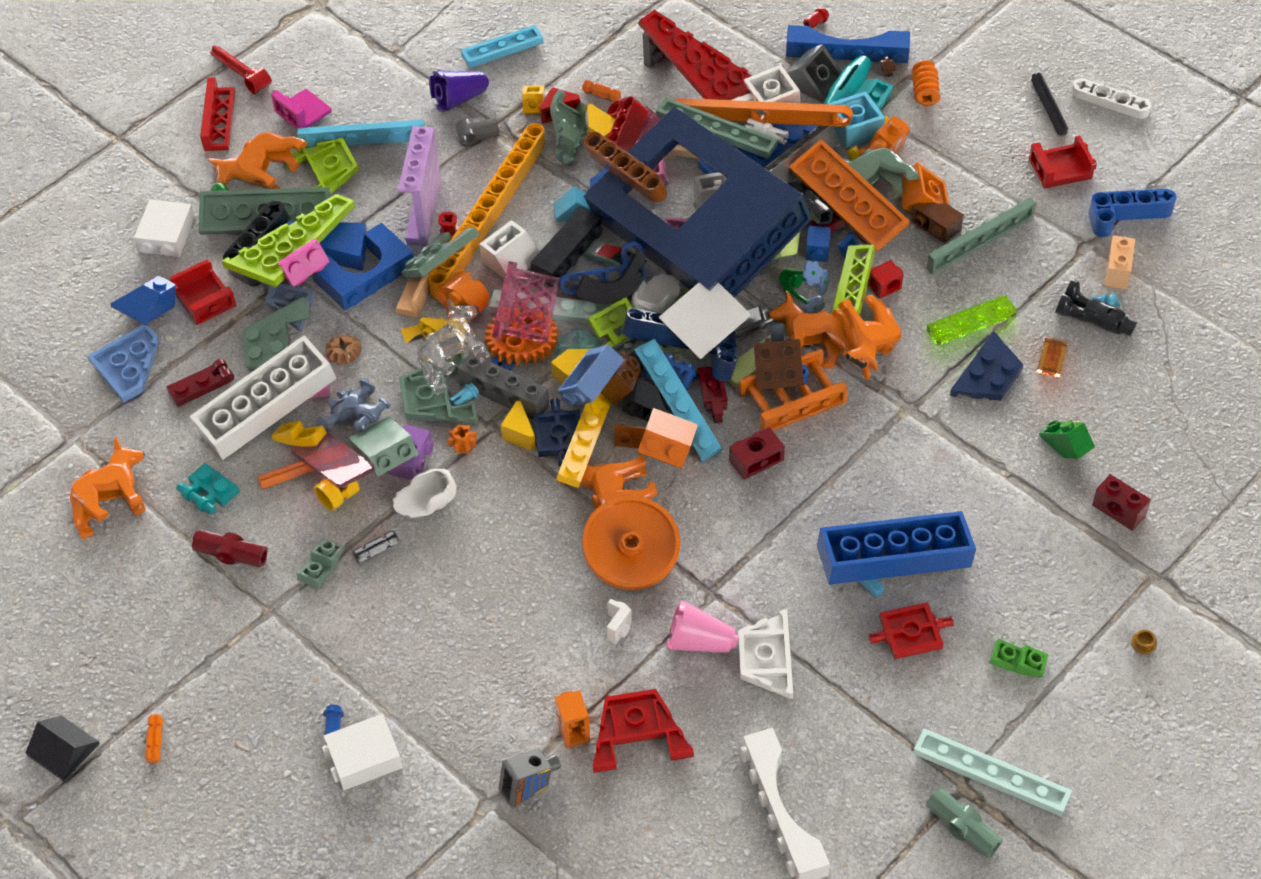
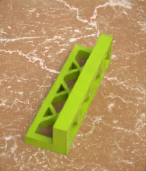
(850, 276)

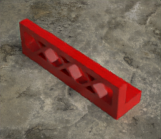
(211, 106)

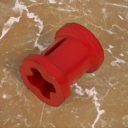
(450, 223)

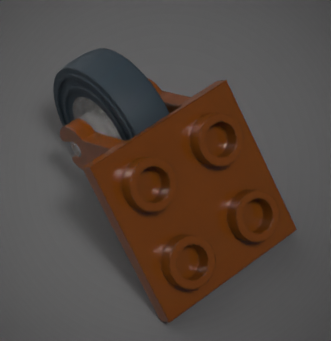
(778, 360)

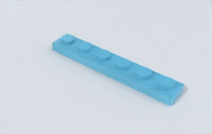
(361, 133)
(677, 397)

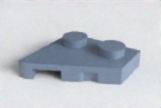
(284, 295)

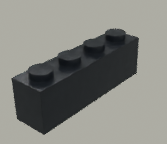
(568, 244)

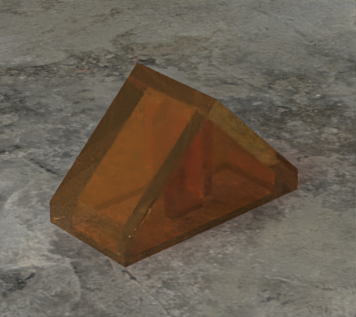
(1052, 356)

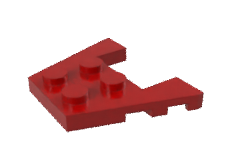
(635, 719)

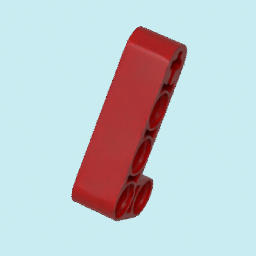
(628, 122)

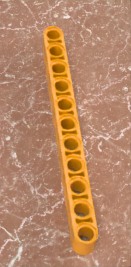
(492, 203)

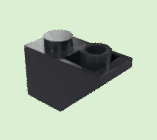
(642, 400)

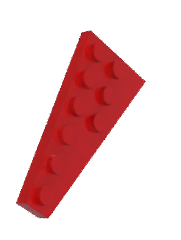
(701, 64)

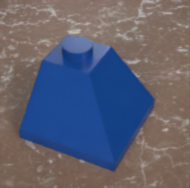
(147, 300)

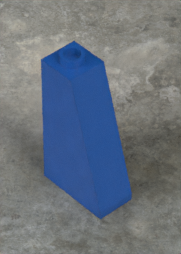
(346, 244)

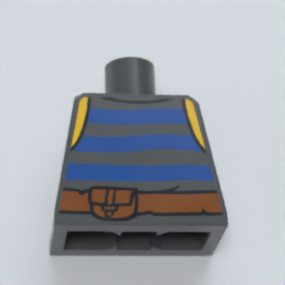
(526, 775)

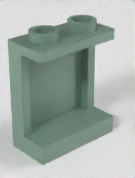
(384, 445)

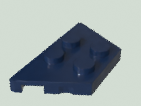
(989, 372)

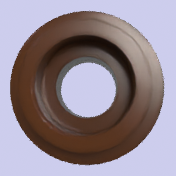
(887, 66)

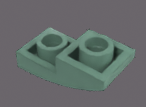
(322, 562)

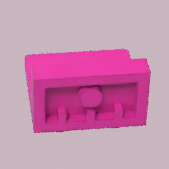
(301, 109)

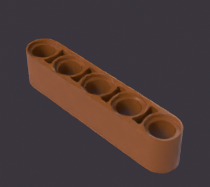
(625, 167)

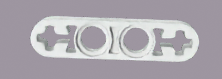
(1112, 96)

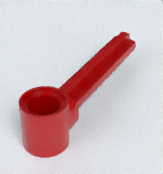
(254, 78)

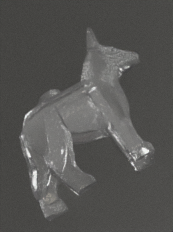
(447, 343)

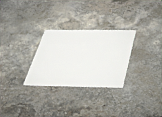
(704, 317)

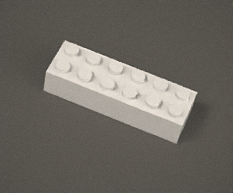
(263, 397)

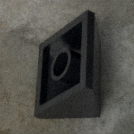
(60, 746)

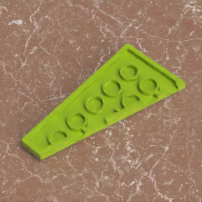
(262, 259)

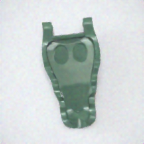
(569, 128)

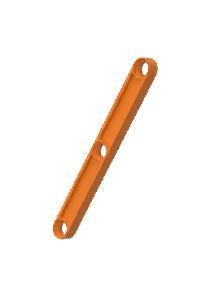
(774, 112)

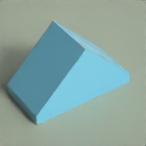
(569, 203)

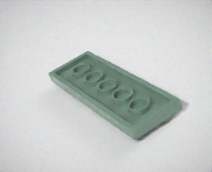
(235, 209)

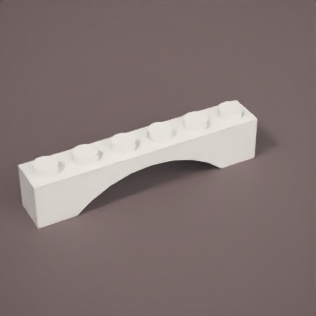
(803, 851)

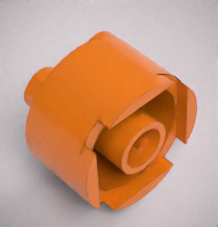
(463, 292)

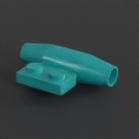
(854, 81)

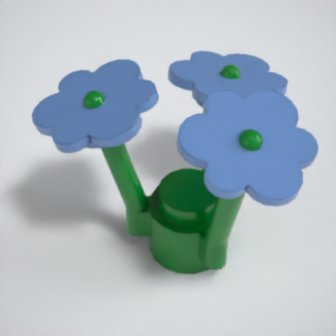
(811, 274)

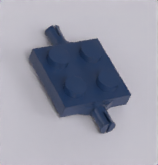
(555, 430)

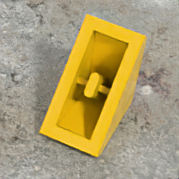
(517, 428)

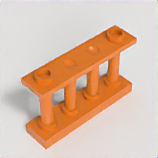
(798, 409)

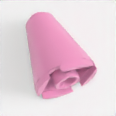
(699, 631)

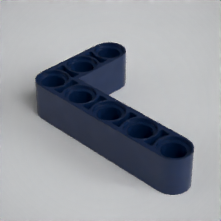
(647, 326)

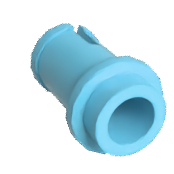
(465, 395)

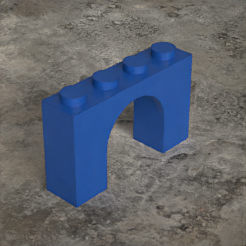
(350, 288)

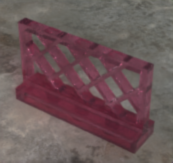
(507, 304)

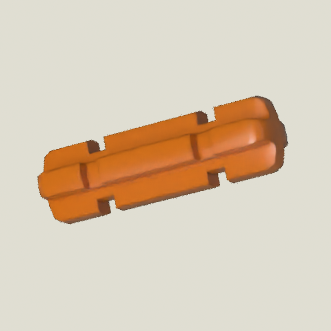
(601, 90)
(154, 738)

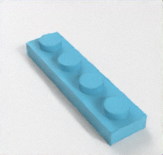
(501, 46)

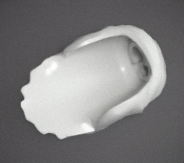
(656, 294)
(425, 493)

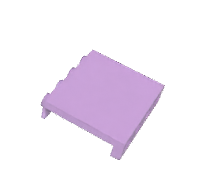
(423, 180)

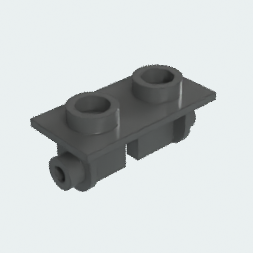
(756, 320)

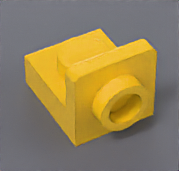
(532, 98)

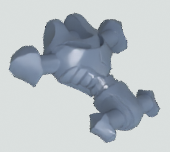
(353, 407)

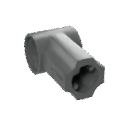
(471, 132)

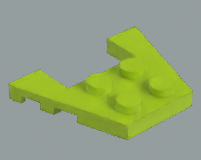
(330, 162)

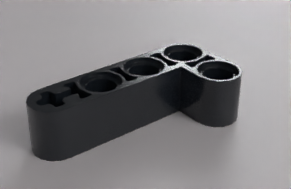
(267, 220)

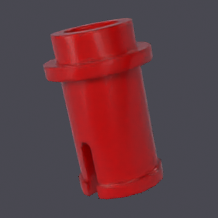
(820, 15)

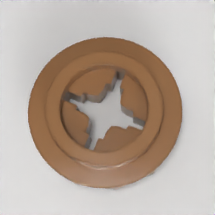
(336, 354)

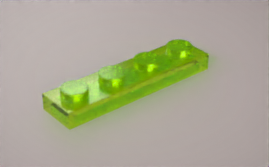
(971, 319)

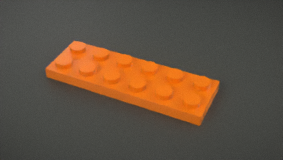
(849, 195)

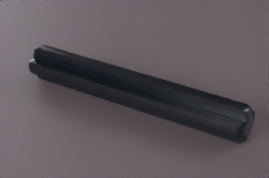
(1049, 104)

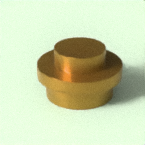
(1144, 642)

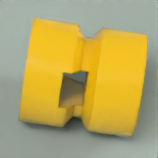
(332, 496)

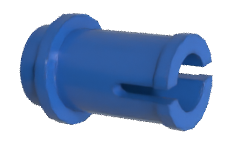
(332, 718)

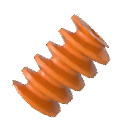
(925, 83)

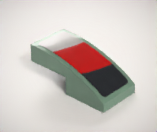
(606, 252)

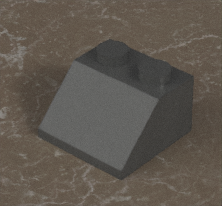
(815, 73)

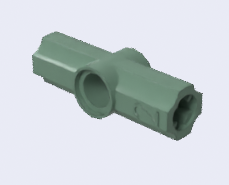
(964, 822)

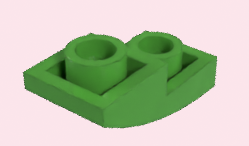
(1018, 660)

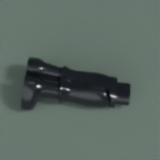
(1096, 312)

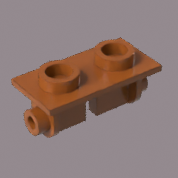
(628, 436)

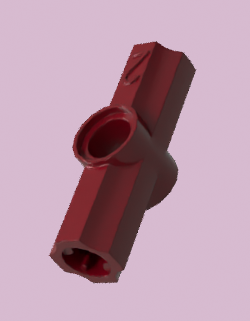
(229, 548)

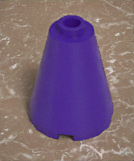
(456, 87)

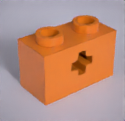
(572, 718)

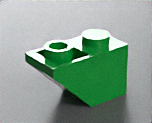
(1068, 438)

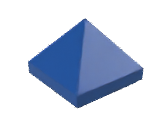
(849, 240)

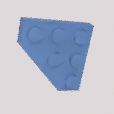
(127, 361)

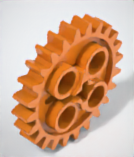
(524, 349)

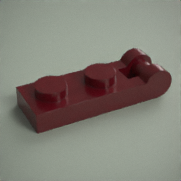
(200, 383)

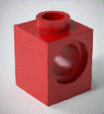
(885, 279)

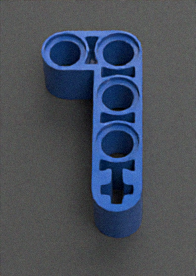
(1128, 205)
(602, 273)

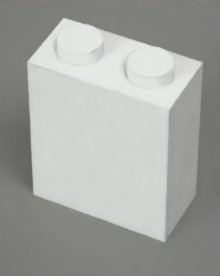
(164, 228)
(361, 752)

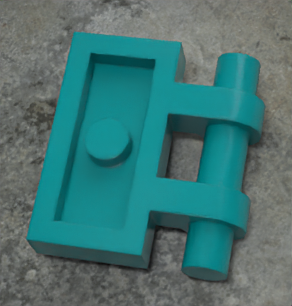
(211, 483)

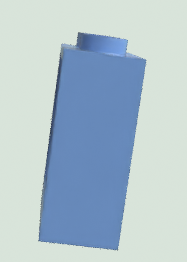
(590, 376)

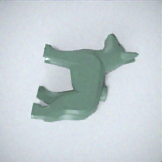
(885, 165)

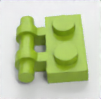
(609, 320)

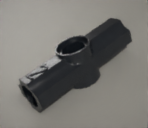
(819, 211)

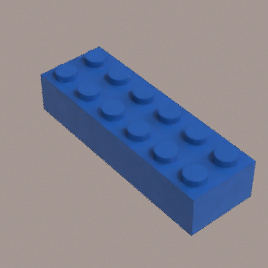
(895, 547)

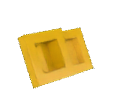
(296, 435)

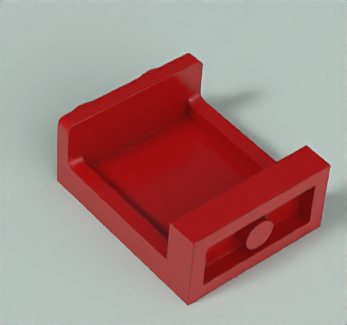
(1063, 163)
(202, 292)

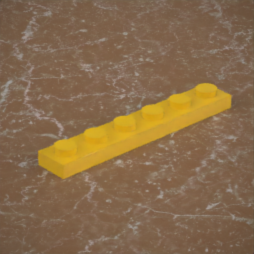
(583, 441)

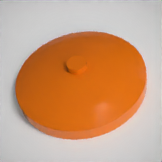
(631, 543)

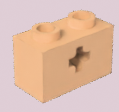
(1119, 262)

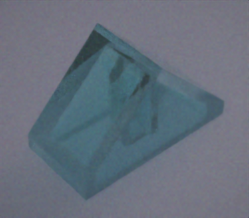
(576, 339)

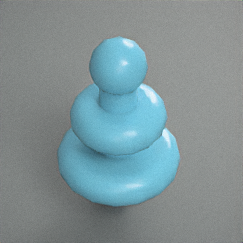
(1112, 300)

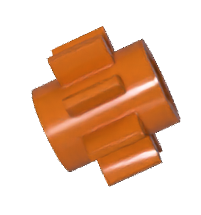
(462, 439)

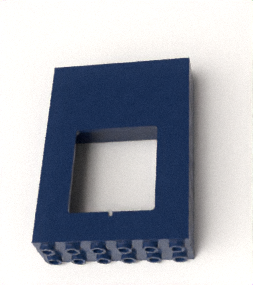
(728, 234)

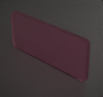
(334, 461)

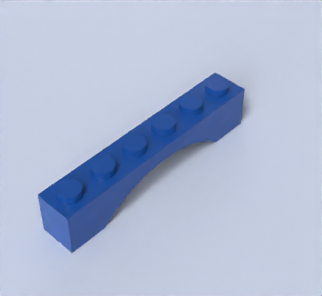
(891, 44)

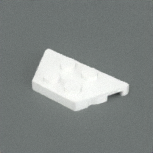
(766, 655)

